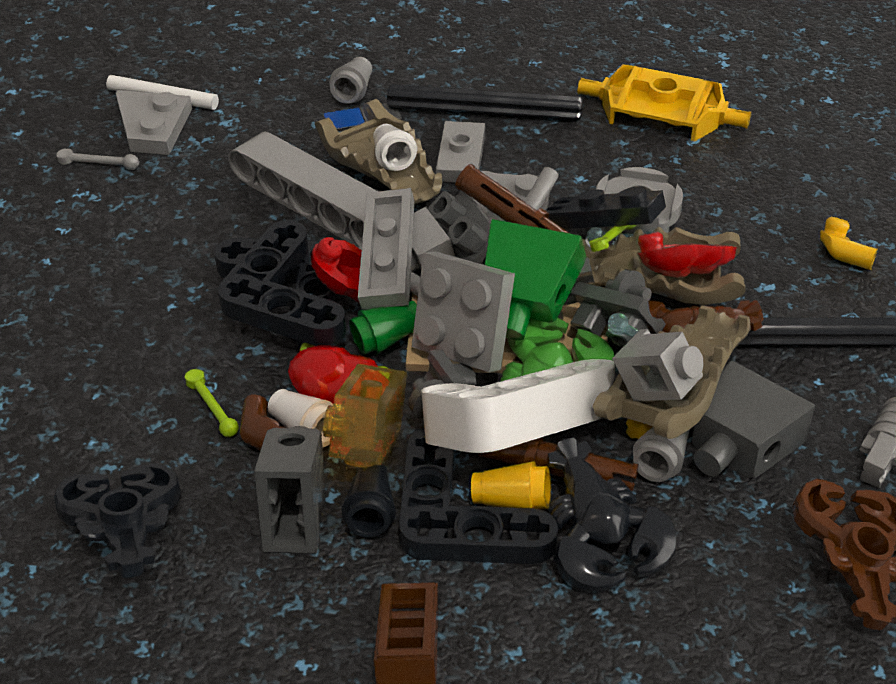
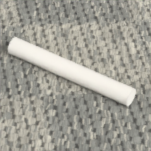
(198, 98)

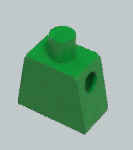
(544, 270)

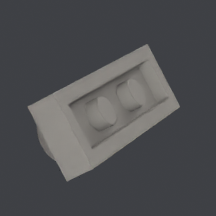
(386, 249)

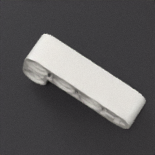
(514, 409)

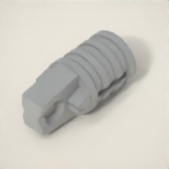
(880, 446)

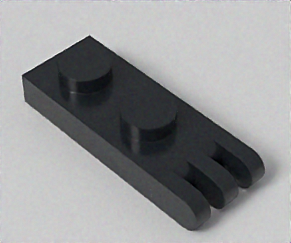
(598, 209)

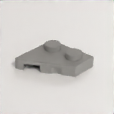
(153, 119)

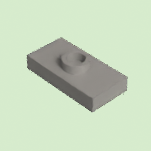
(459, 147)

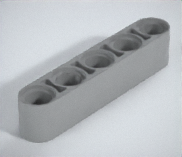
(303, 184)

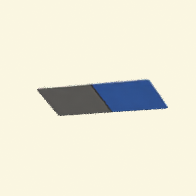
(355, 116)

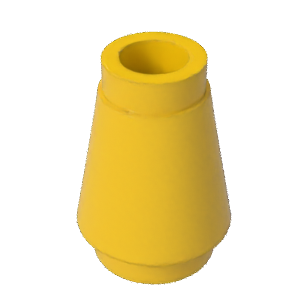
(513, 486)

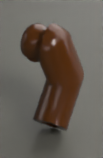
(255, 421)

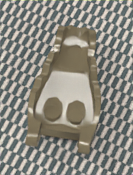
(357, 151)
(692, 289)
(716, 338)

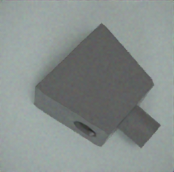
(749, 424)
(285, 467)

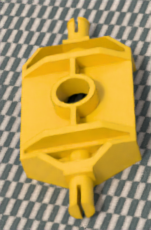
(665, 98)

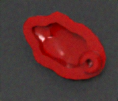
(681, 259)
(337, 266)
(323, 370)

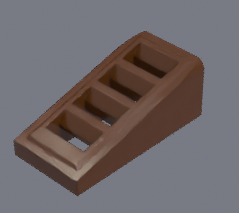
(407, 638)

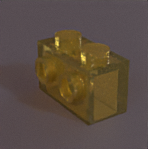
(366, 415)

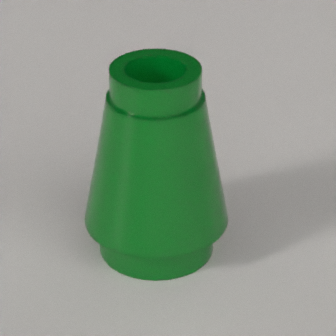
(382, 327)

